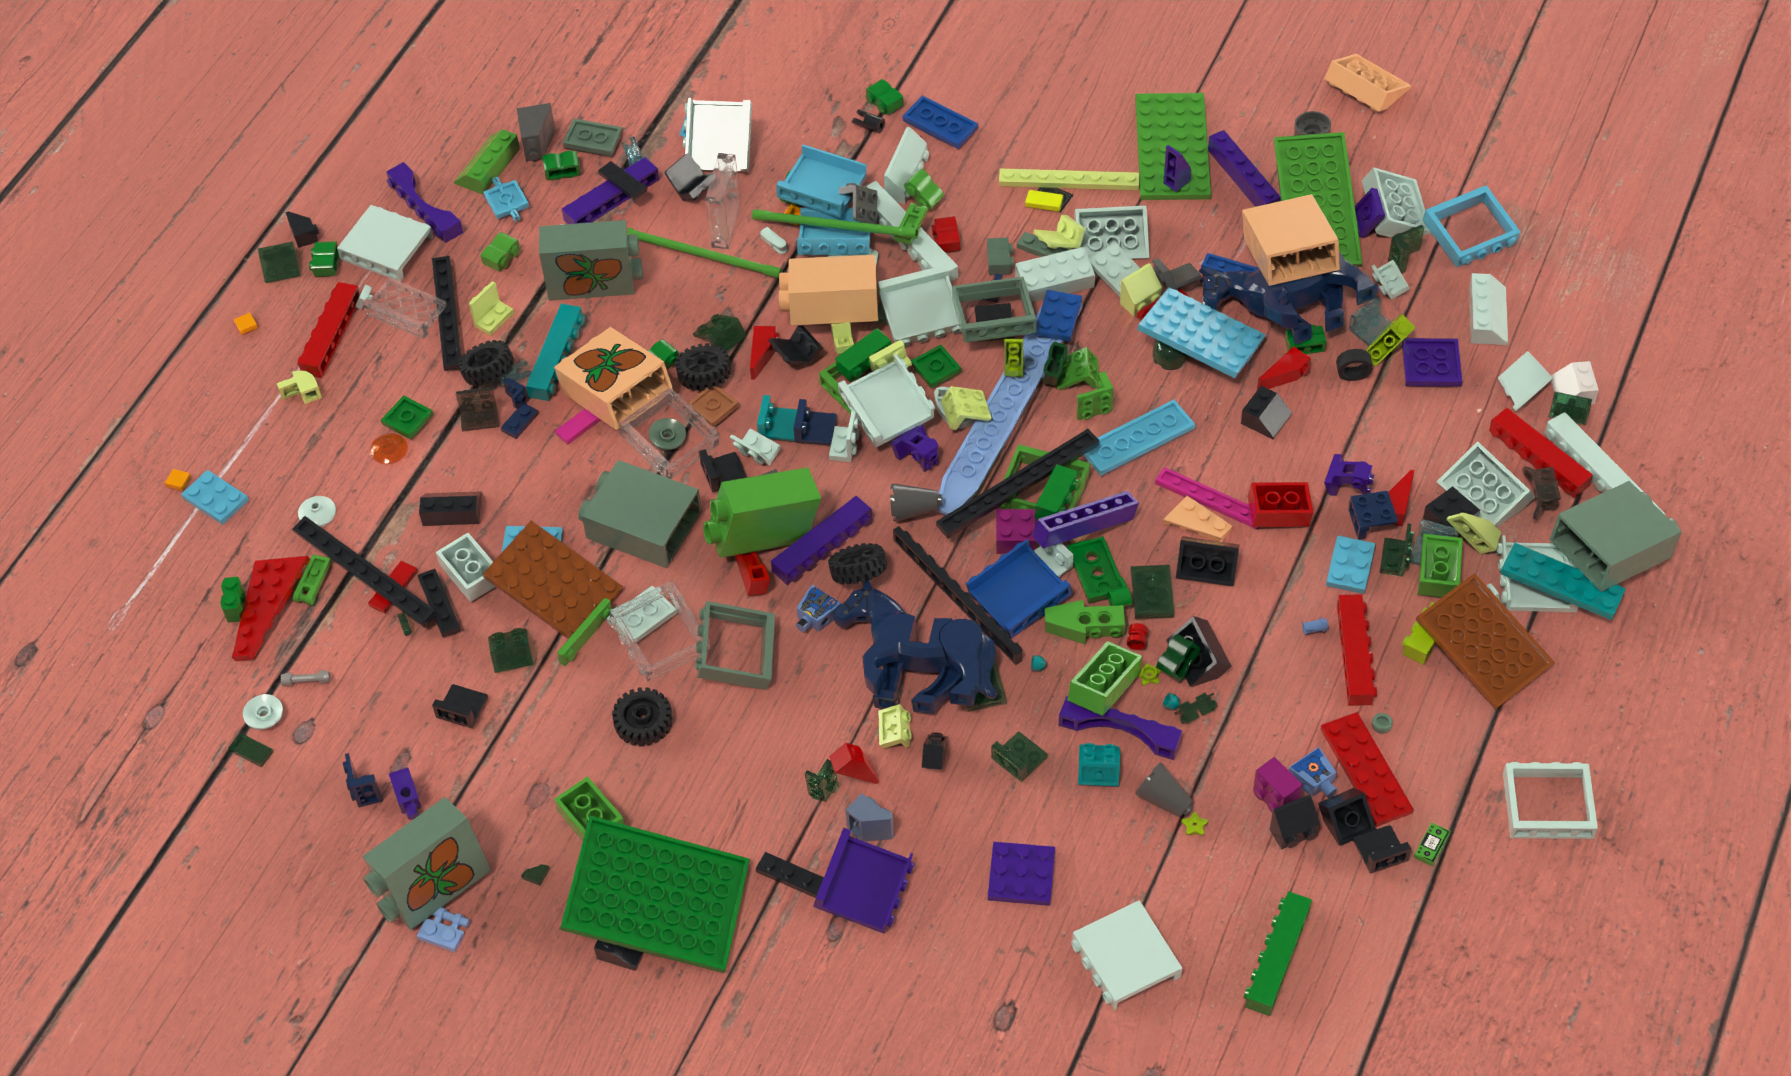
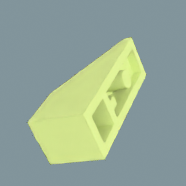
(1477, 531)

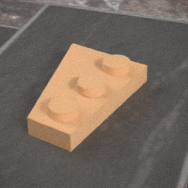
(1195, 517)

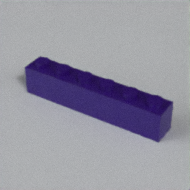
(1241, 170)
(606, 196)
(1085, 519)
(821, 540)

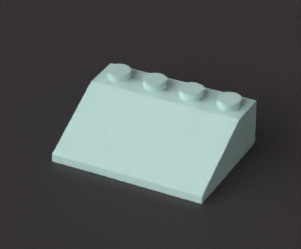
(1399, 200)
(1120, 225)
(1487, 485)

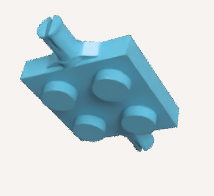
(506, 199)

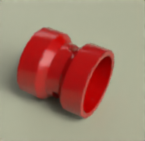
(1137, 638)

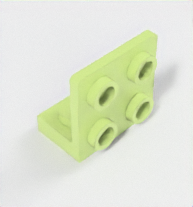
(1068, 234)
(488, 310)
(964, 403)

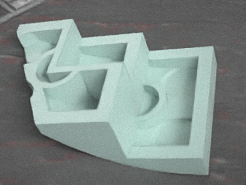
(1524, 379)

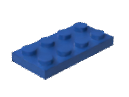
(940, 121)

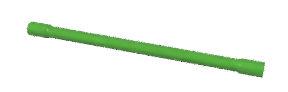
(906, 232)
(705, 253)

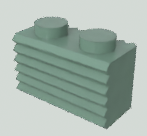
(999, 256)

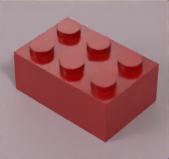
(1280, 504)

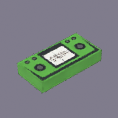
(1432, 844)

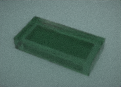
(250, 750)

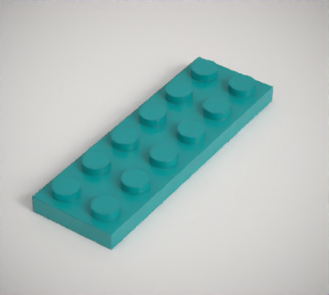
(1560, 581)

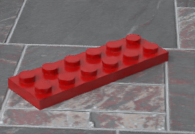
(1367, 768)

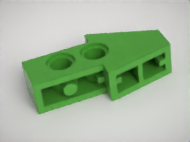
(1067, 621)

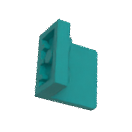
(775, 421)
(1099, 764)

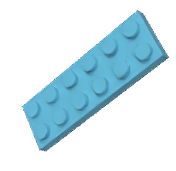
(1139, 437)

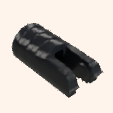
(870, 121)

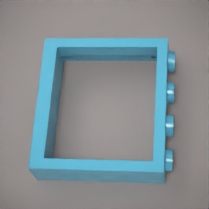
(1460, 203)

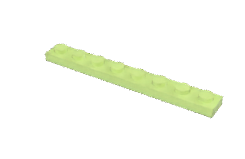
(1069, 179)

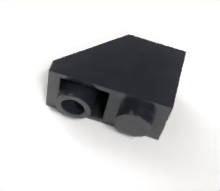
(934, 751)

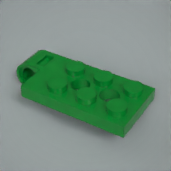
(1107, 585)

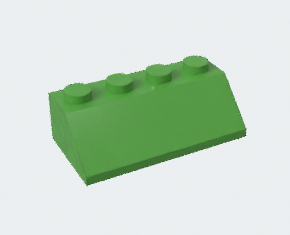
(489, 161)

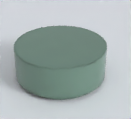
(1382, 723)

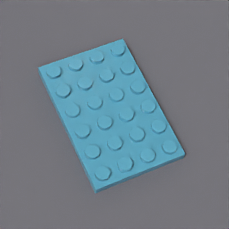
(1201, 332)

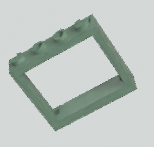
(1000, 327)
(744, 616)

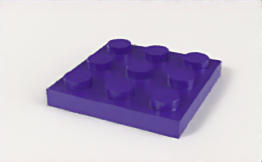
(1431, 362)
(1021, 873)

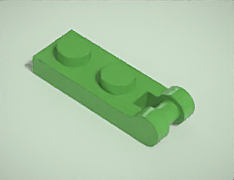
(913, 218)
(312, 579)

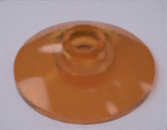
(389, 454)

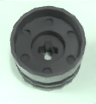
(1312, 123)

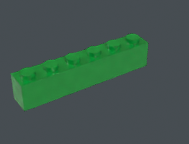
(1278, 953)

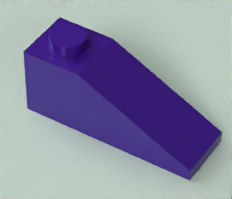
(1176, 170)

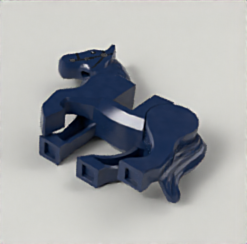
(1282, 299)
(954, 649)

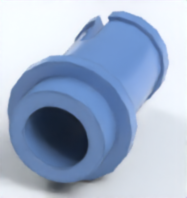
(1315, 626)

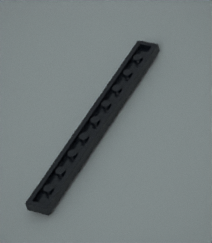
(1017, 483)
(364, 571)
(957, 595)

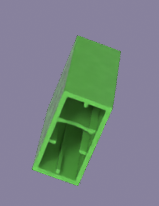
(762, 512)

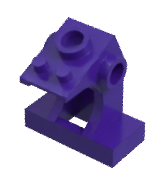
(919, 445)
(1338, 475)

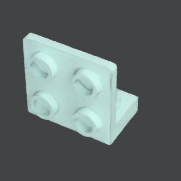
(844, 439)
(758, 446)
(1057, 558)

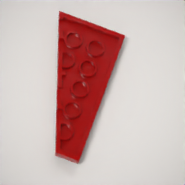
(266, 597)

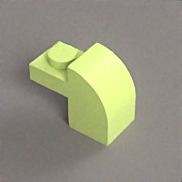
(841, 336)
(301, 383)

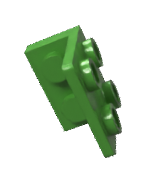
(1079, 367)
(1096, 401)

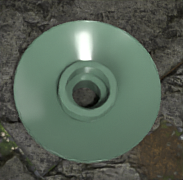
(667, 428)

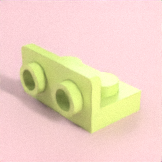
(886, 356)
(894, 726)

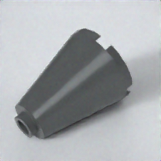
(913, 501)
(1164, 791)

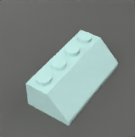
(905, 162)
(1487, 310)

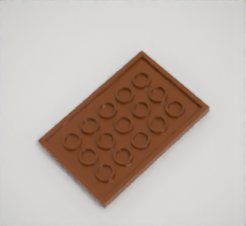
(550, 579)
(1485, 641)

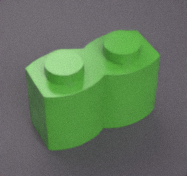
(923, 189)
(500, 251)

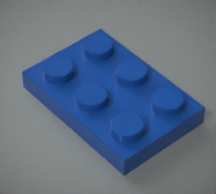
(1058, 315)

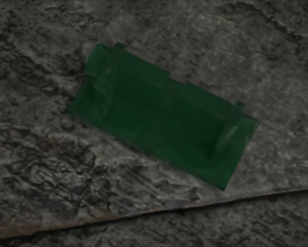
(1189, 711)

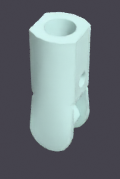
(774, 240)

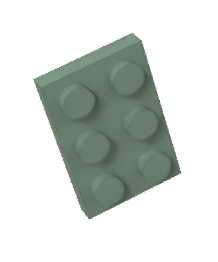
(592, 137)

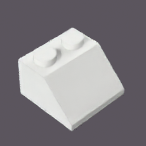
(1576, 380)

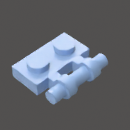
(442, 935)

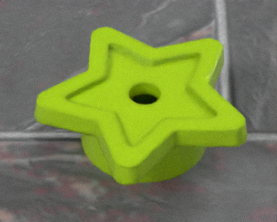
(1149, 669)
(1190, 828)

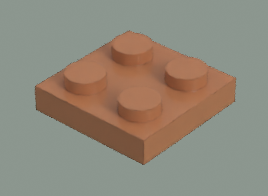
(714, 405)

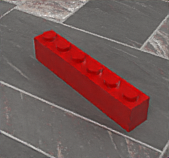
(329, 329)
(1540, 452)
(1355, 650)

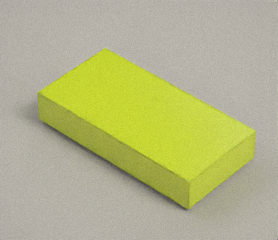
(1044, 200)

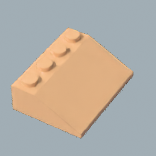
(1366, 82)

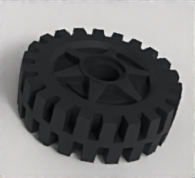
(486, 362)
(703, 366)
(857, 563)
(646, 729)

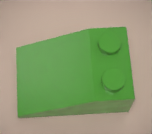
(1439, 565)

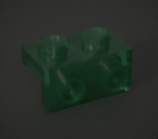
(822, 784)

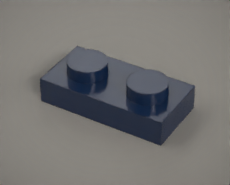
(519, 420)

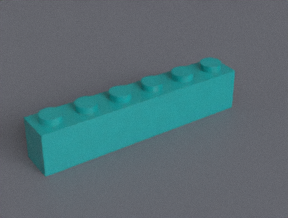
(555, 348)

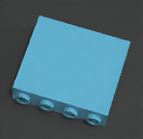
(817, 180)
(831, 241)

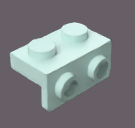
(1391, 279)

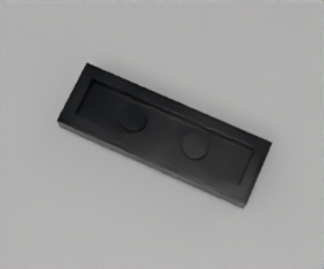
(622, 180)

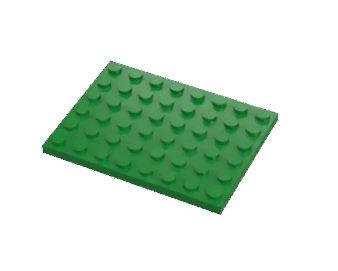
(655, 894)

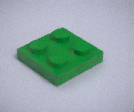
(936, 366)
(407, 417)

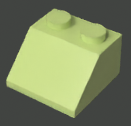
(1140, 289)

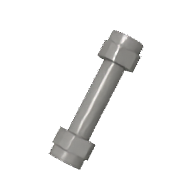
(288, 679)

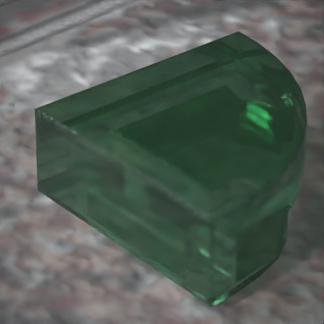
(404, 624)
(536, 874)

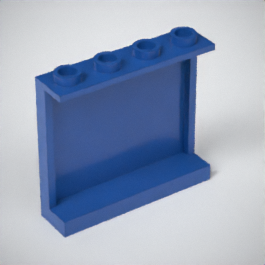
(1017, 589)

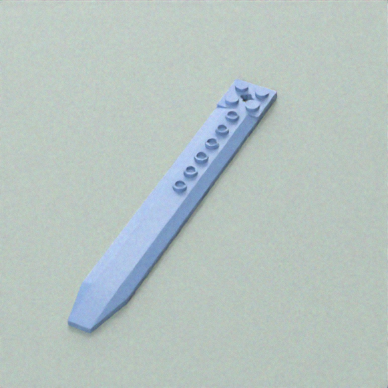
(989, 437)

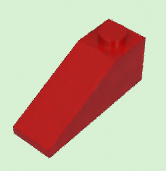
(761, 348)
(1286, 369)
(1399, 496)
(853, 762)

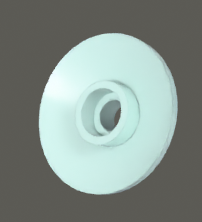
(324, 511)
(259, 706)

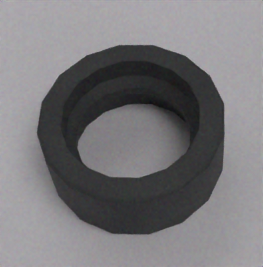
(1354, 356)

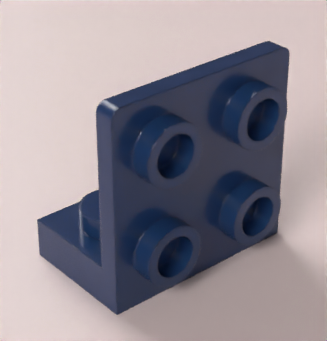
(813, 426)
(1371, 511)
(362, 789)

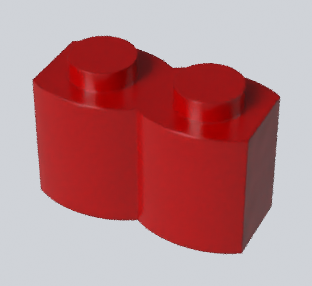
(946, 233)

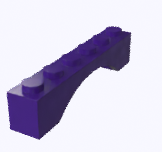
(443, 222)
(1160, 738)

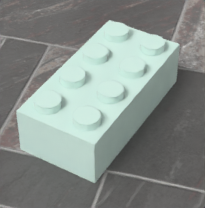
(1058, 272)

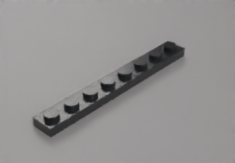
(448, 317)

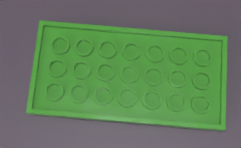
(1175, 122)
(1321, 168)

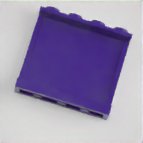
(863, 883)

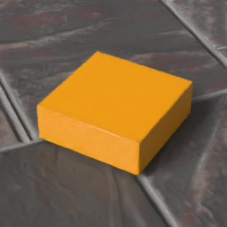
(245, 323)
(177, 479)

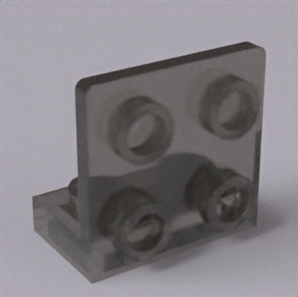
(478, 409)

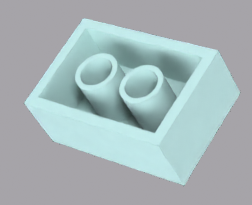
(465, 564)

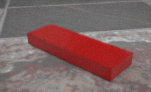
(402, 575)

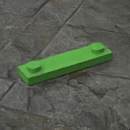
(584, 632)

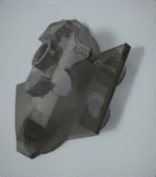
(1544, 489)

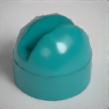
(1037, 663)
(1171, 701)

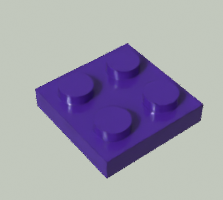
(1368, 212)

